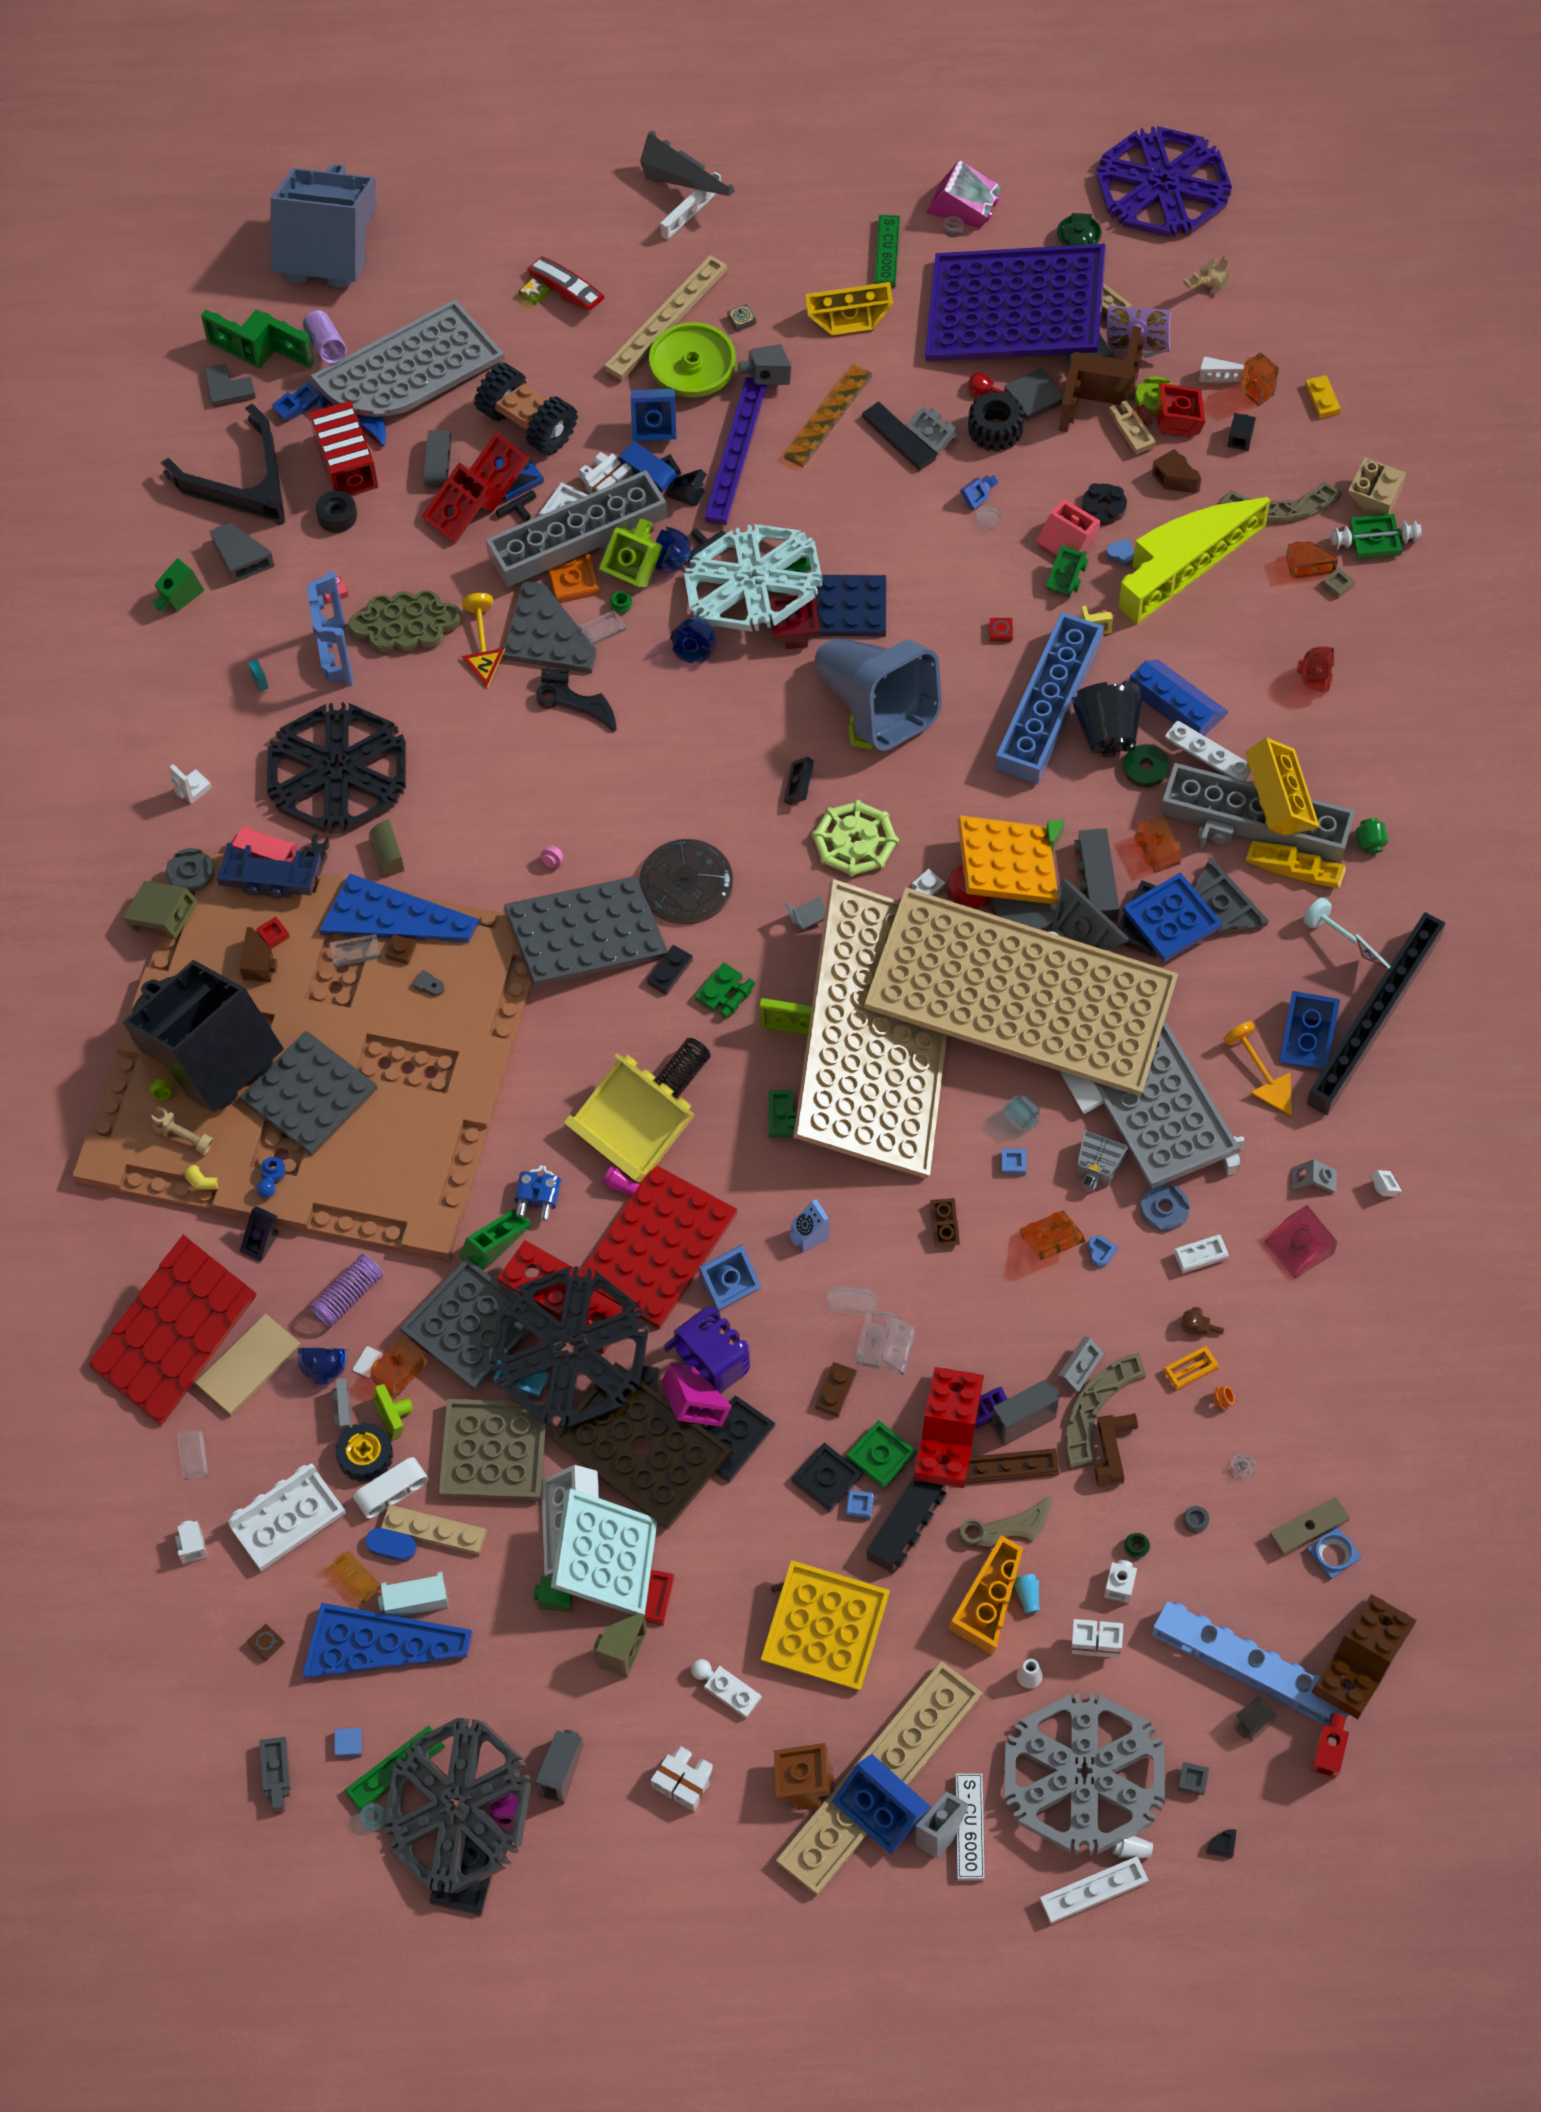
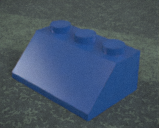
(880, 1803)

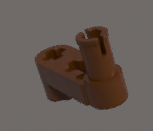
(1112, 1471)

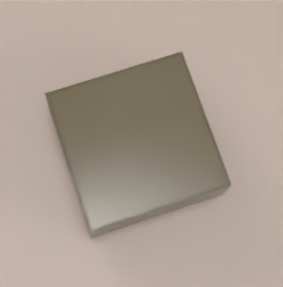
(1338, 583)

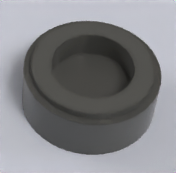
(1196, 1519)

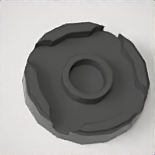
(190, 869)

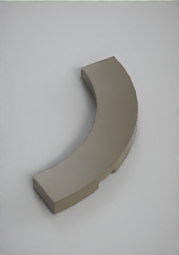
(1292, 511)
(1090, 1403)

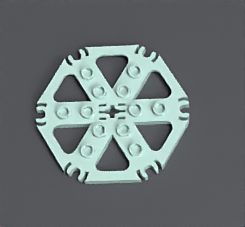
(766, 576)

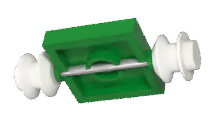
(1375, 536)

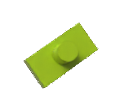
(390, 1411)

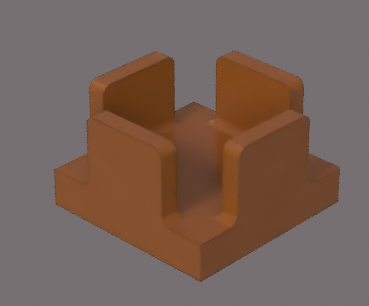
(803, 1775)

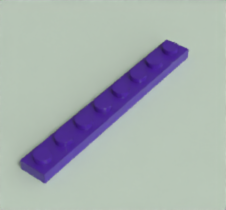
(735, 452)

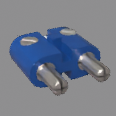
(538, 1191)

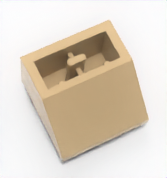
(1376, 487)

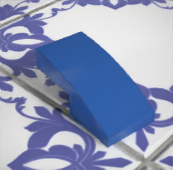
(300, 401)

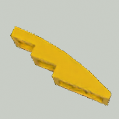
(1299, 866)

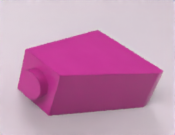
(693, 1396)

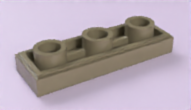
(1321, 1519)

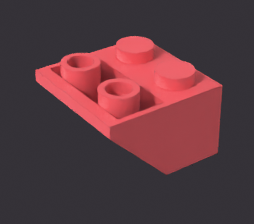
(1068, 527)

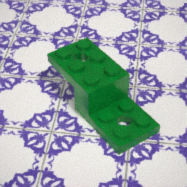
(258, 338)

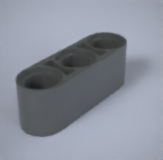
(437, 457)

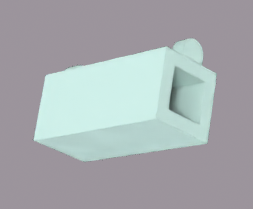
(413, 1596)

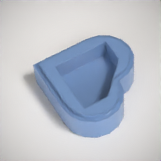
(1121, 551)
(1101, 1251)

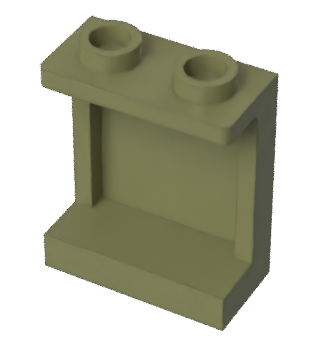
(160, 908)

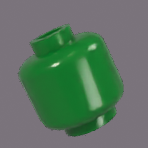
(1372, 835)

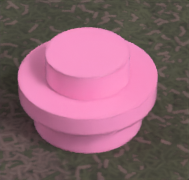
(552, 857)

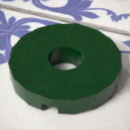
(1146, 754)

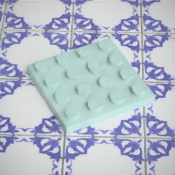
(604, 1552)

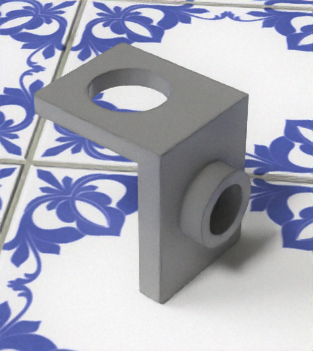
(807, 914)
(1316, 1174)

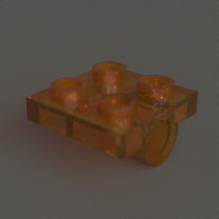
(1051, 1235)

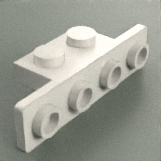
(1208, 751)

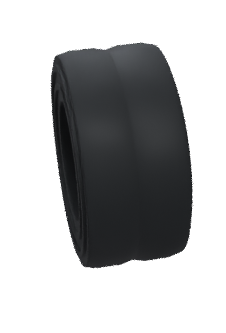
(340, 522)

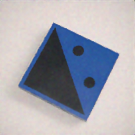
(526, 480)

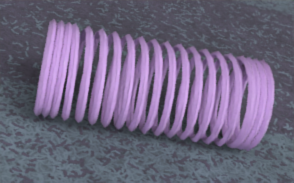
(327, 336)
(365, 1265)

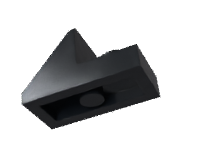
(687, 487)
(259, 1233)

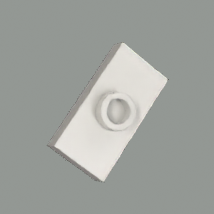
(1201, 1253)

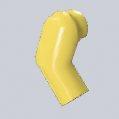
(198, 1181)

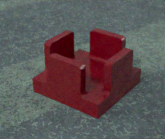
(798, 625)

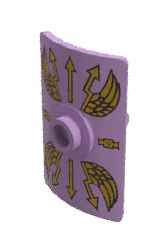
(1154, 325)

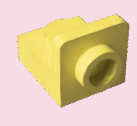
(1104, 619)

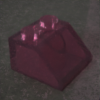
(1301, 1242)

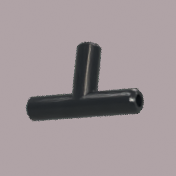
(517, 505)
(703, 541)

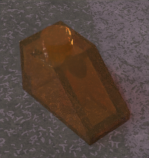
(1309, 559)

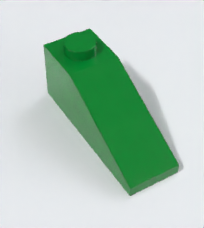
(494, 1239)

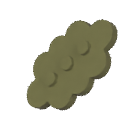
(405, 621)

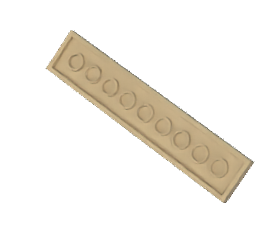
(904, 1749)

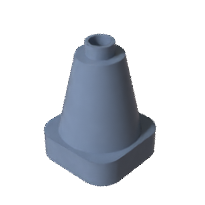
(887, 689)

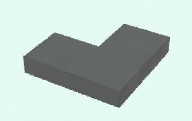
(225, 390)

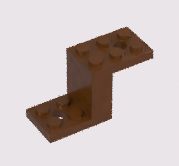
(1101, 378)

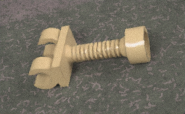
(202, 1143)

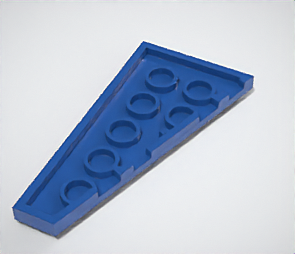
(376, 909)

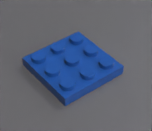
(1172, 917)

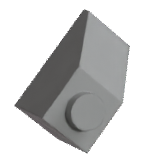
(940, 1824)

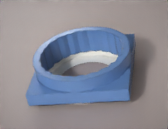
(1338, 1538)

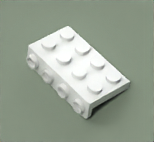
(285, 1516)

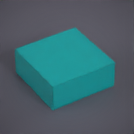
(258, 675)

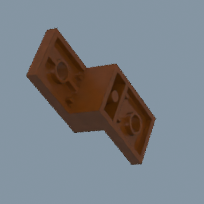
(1364, 1656)

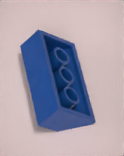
(1176, 697)

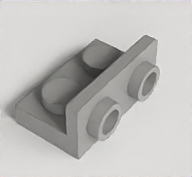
(931, 429)

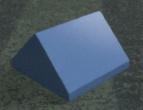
(729, 1277)

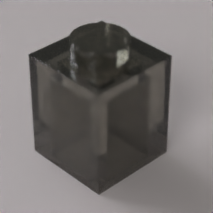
(1254, 1719)

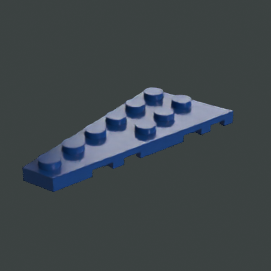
(364, 1640)

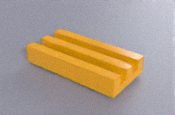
(1173, 1378)

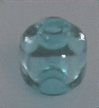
(1021, 1113)

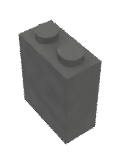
(1025, 1412)

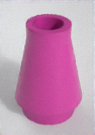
(620, 1181)

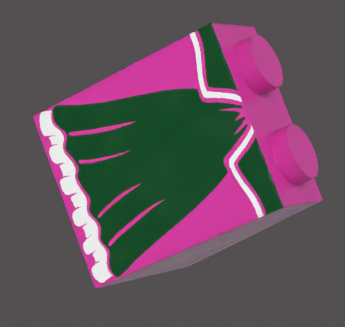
(965, 195)

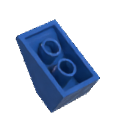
(1309, 1030)

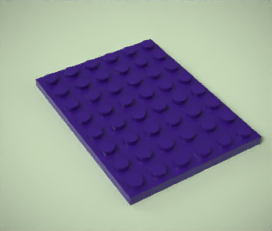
(1016, 302)

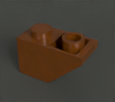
(1175, 473)

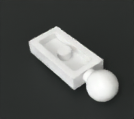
(726, 1687)

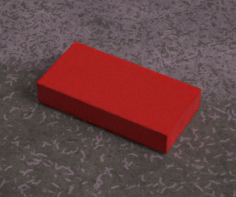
(658, 1596)

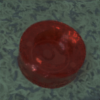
(1144, 414)

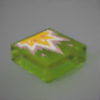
(534, 291)

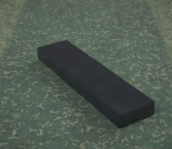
(899, 436)

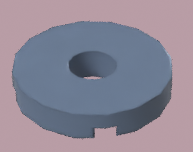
(1165, 1220)

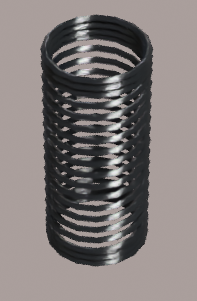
(703, 1057)

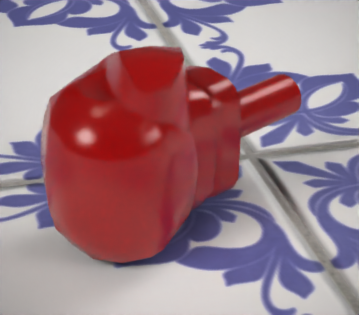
(981, 384)

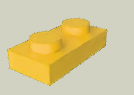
(1322, 396)

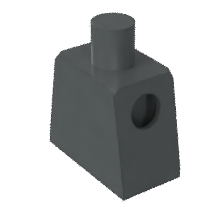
(767, 365)

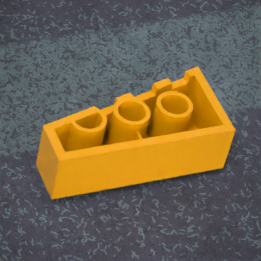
(985, 1605)

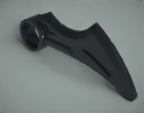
(595, 705)

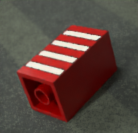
(343, 449)

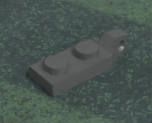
(275, 1771)

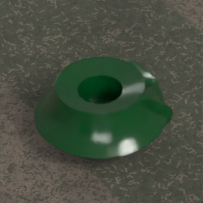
(1079, 230)

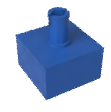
(653, 414)

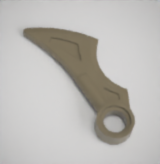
(1022, 1525)

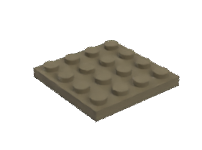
(492, 1451)

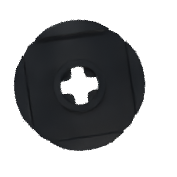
(1108, 493)

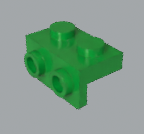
(1066, 571)

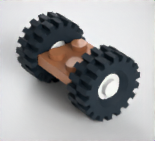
(544, 419)

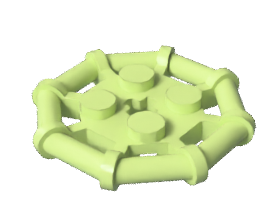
(859, 827)

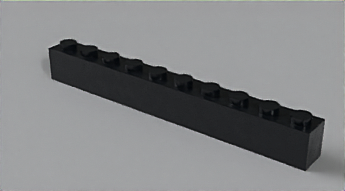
(1375, 1013)

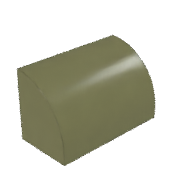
(386, 849)

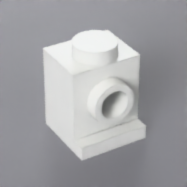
(190, 1542)
(1120, 1589)

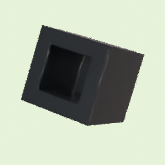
(1241, 431)

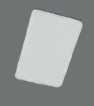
(366, 1361)

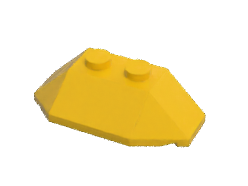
(849, 308)

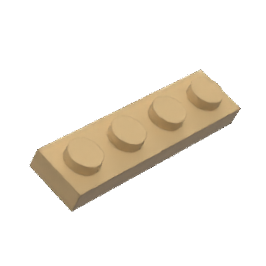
(435, 1529)

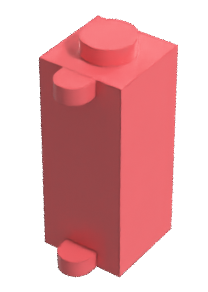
(263, 845)

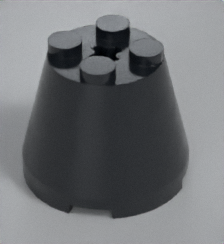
(1109, 716)

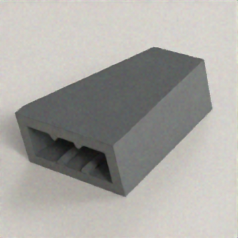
(240, 552)
(559, 1766)

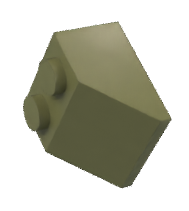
(620, 1644)

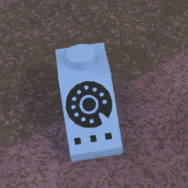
(810, 1227)

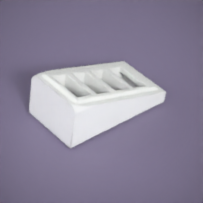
(1220, 371)

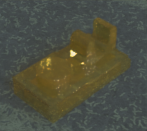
(354, 1577)

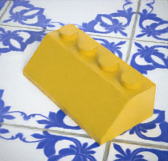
(1281, 787)

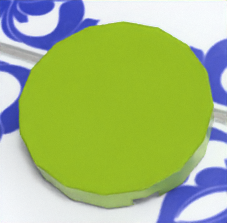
(1147, 393)

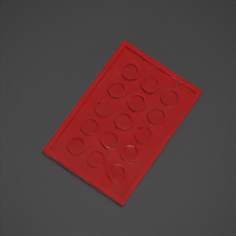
(660, 1242)

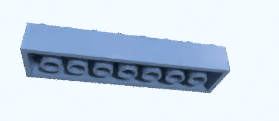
(1049, 698)

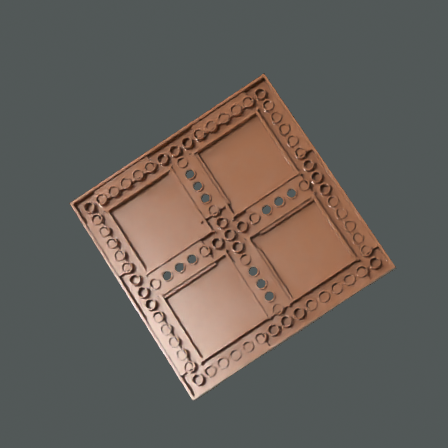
(410, 1151)

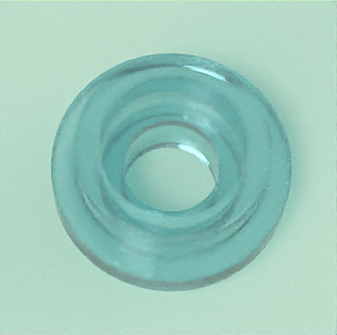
(372, 1809)

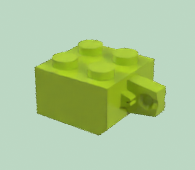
(632, 554)

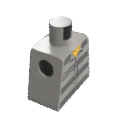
(1099, 1160)

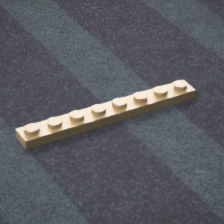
(665, 317)

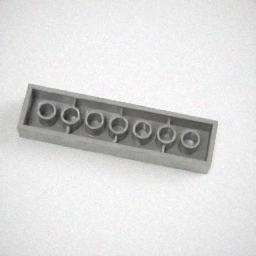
(575, 528)
(1203, 795)

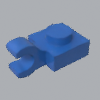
(976, 490)

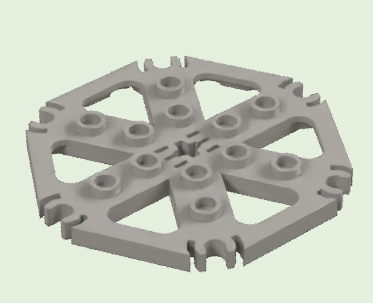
(1084, 1797)

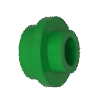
(621, 597)

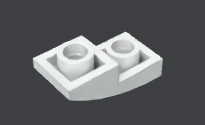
(1084, 1092)

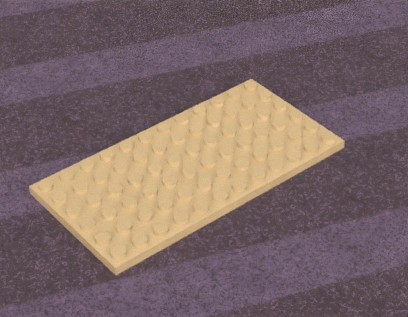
(1022, 991)
(865, 1075)

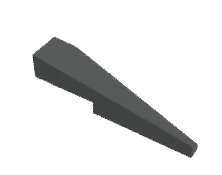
(678, 168)

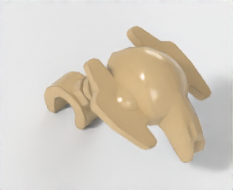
(1211, 276)

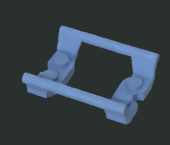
(330, 630)

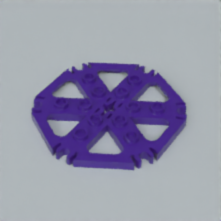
(1157, 168)

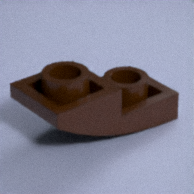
(944, 1222)

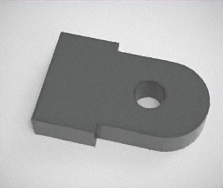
(425, 982)

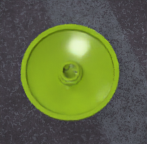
(692, 359)

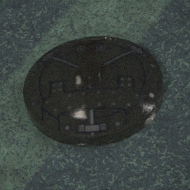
(686, 881)

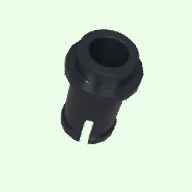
(555, 676)

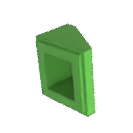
(1055, 830)

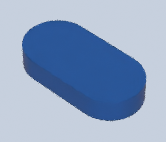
(391, 1544)

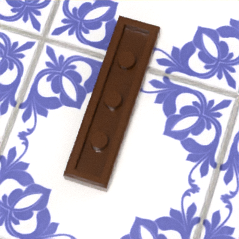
(1012, 1466)

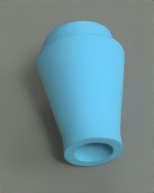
(1028, 1592)

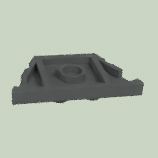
(1228, 900)
(1083, 922)

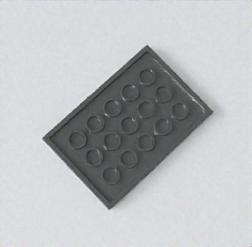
(585, 931)

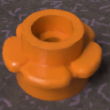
(1223, 1397)

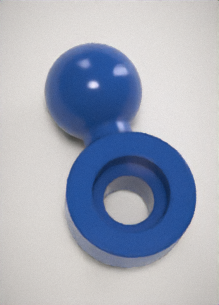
(266, 1187)

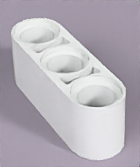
(390, 1487)

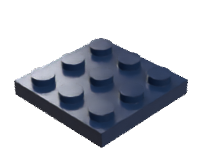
(852, 605)

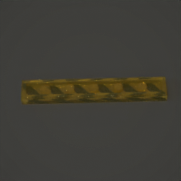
(827, 415)

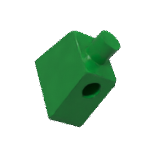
(177, 587)

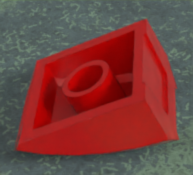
(1180, 410)

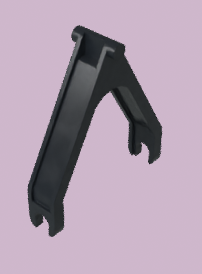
(260, 500)

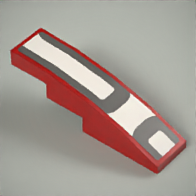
(568, 284)

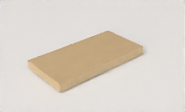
(248, 1364)

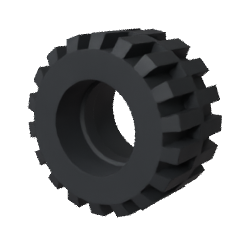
(1000, 407)

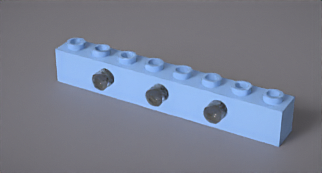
(1242, 1660)

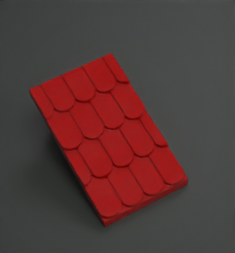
(172, 1329)

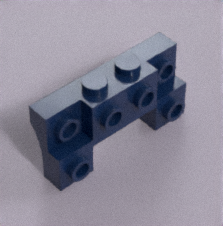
(267, 875)

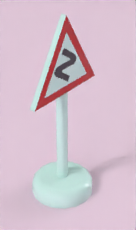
(1319, 913)

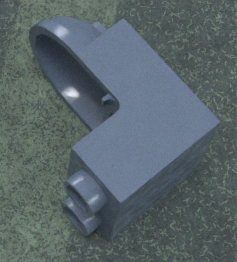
(321, 224)

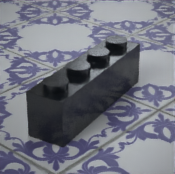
(904, 1524)

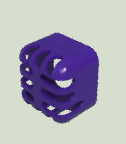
(709, 1350)

